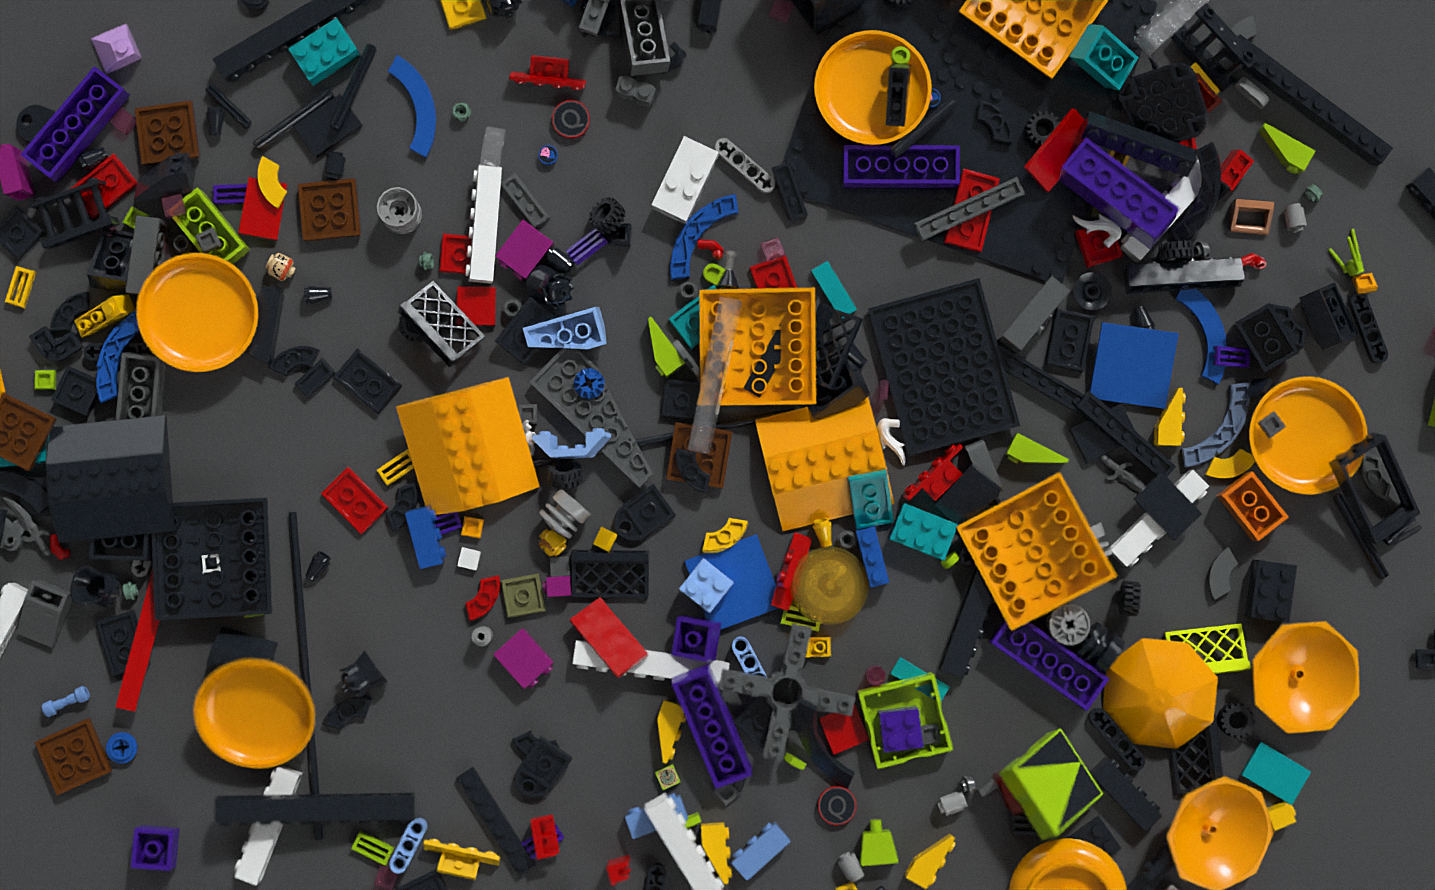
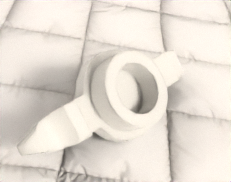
(528, 434)

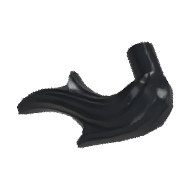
(678, 58)

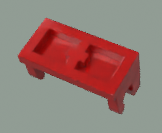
(1235, 167)
(545, 836)
(616, 868)

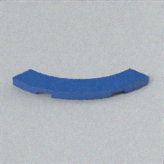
(423, 103)
(694, 229)
(1211, 327)
(110, 357)

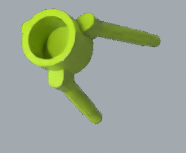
(1354, 265)

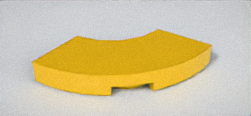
(269, 182)
(1230, 467)
(726, 537)

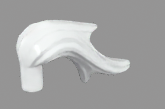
(1102, 224)
(888, 440)

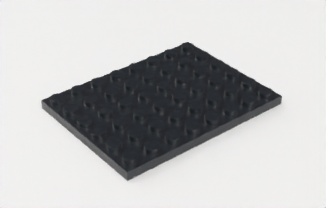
(944, 367)

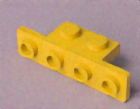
(460, 861)

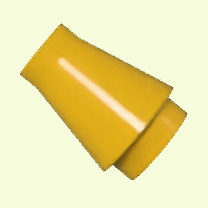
(823, 531)

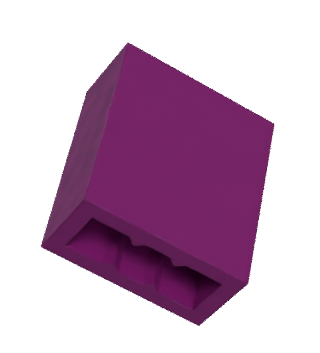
(15, 174)
(524, 250)
(524, 658)

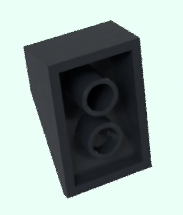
(168, 178)
(111, 262)
(847, 392)

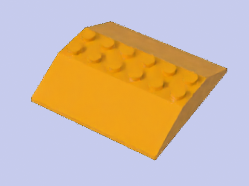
(1035, 29)
(758, 320)
(468, 447)
(814, 458)
(1036, 551)

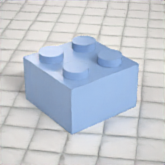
(706, 585)

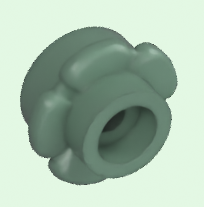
(456, 111)
(1313, 193)
(426, 260)
(130, 590)

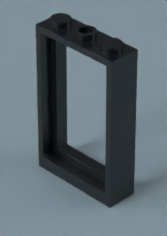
(1397, 519)

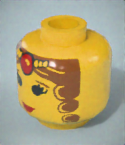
(552, 542)

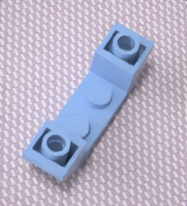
(594, 442)

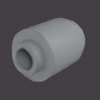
(1295, 218)
(488, 636)
(952, 803)
(850, 866)

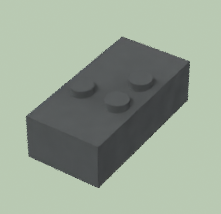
(644, 36)
(147, 251)
(1033, 315)
(140, 386)

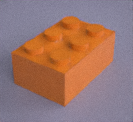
(1252, 506)

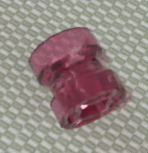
(873, 677)

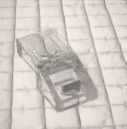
(492, 146)

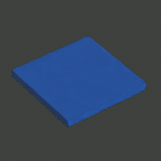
(1133, 365)
(752, 581)

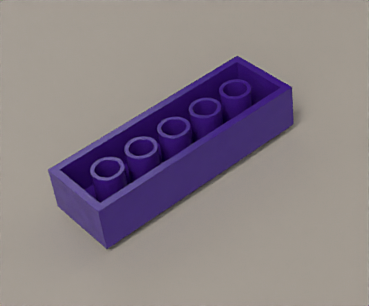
(75, 124)
(915, 168)
(1050, 662)
(712, 726)

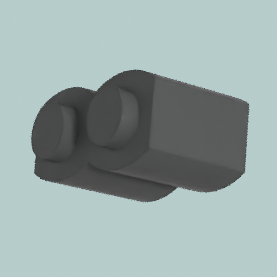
(640, 92)

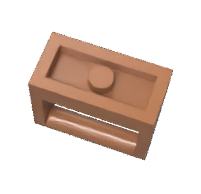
(1253, 206)

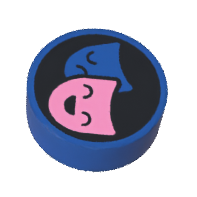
(935, 98)
(548, 155)

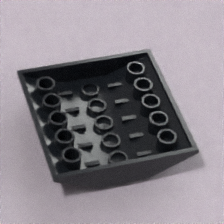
(110, 479)
(223, 527)

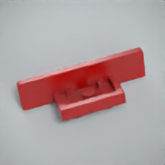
(548, 71)
(938, 477)
(798, 548)

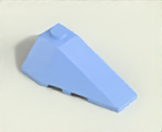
(573, 331)

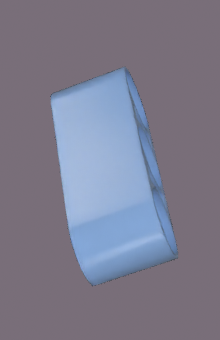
(748, 652)
(405, 854)

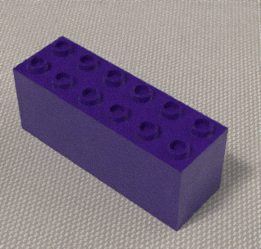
(1118, 193)

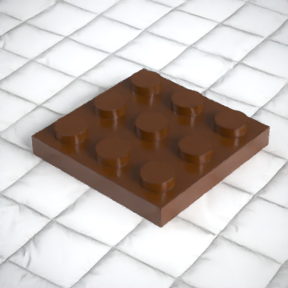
(166, 131)
(329, 209)
(22, 431)
(711, 463)
(73, 756)

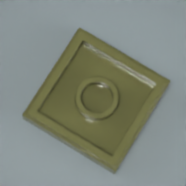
(523, 595)

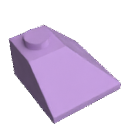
(116, 48)

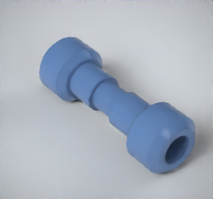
(80, 695)

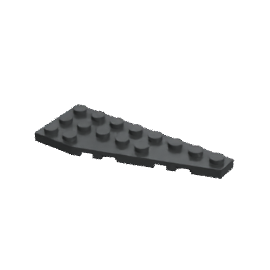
(557, 386)

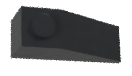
(898, 94)

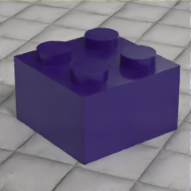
(696, 638)
(900, 728)
(155, 847)

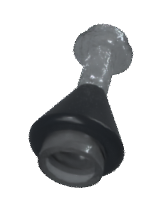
(728, 279)

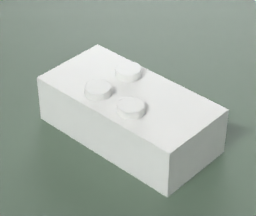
(685, 180)

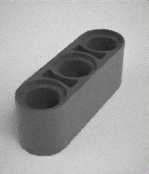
(980, 457)

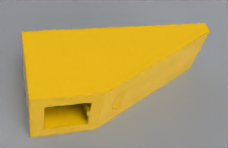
(105, 315)
(1169, 425)
(668, 722)
(715, 846)
(925, 864)

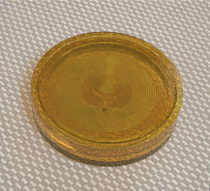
(829, 585)

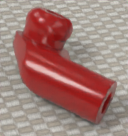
(717, 250)
(1254, 261)
(57, 550)

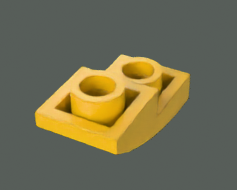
(819, 647)

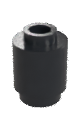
(334, 165)
(559, 260)

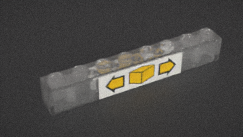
(715, 375)

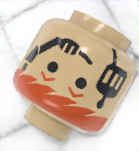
(280, 266)

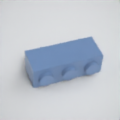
(641, 824)
(760, 850)

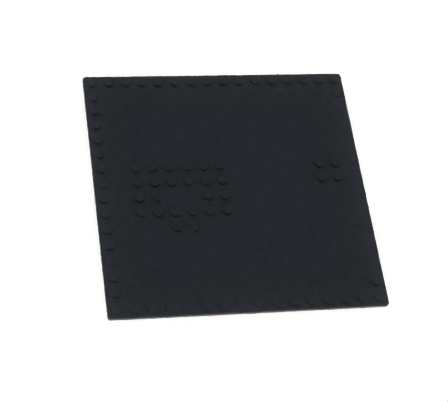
(1026, 234)

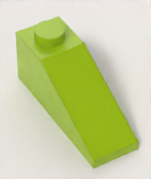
(1287, 150)
(665, 354)
(1027, 451)

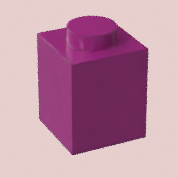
(557, 586)

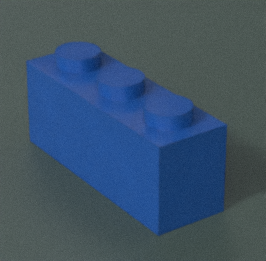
(425, 536)
(871, 556)

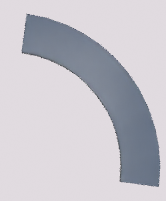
(1225, 433)

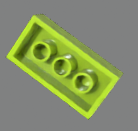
(203, 215)

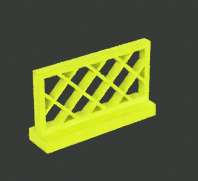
(1222, 666)

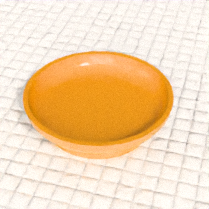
(854, 87)
(197, 312)
(1319, 426)
(254, 713)
(1067, 866)

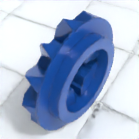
(586, 392)
(116, 754)

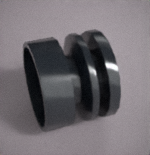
(1101, 649)

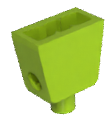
(877, 845)

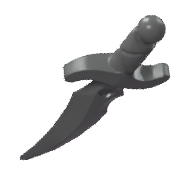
(1119, 471)
(29, 526)

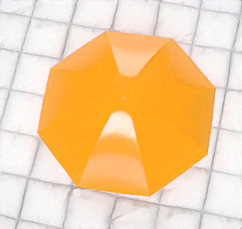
(1306, 677)
(1160, 693)
(1220, 834)

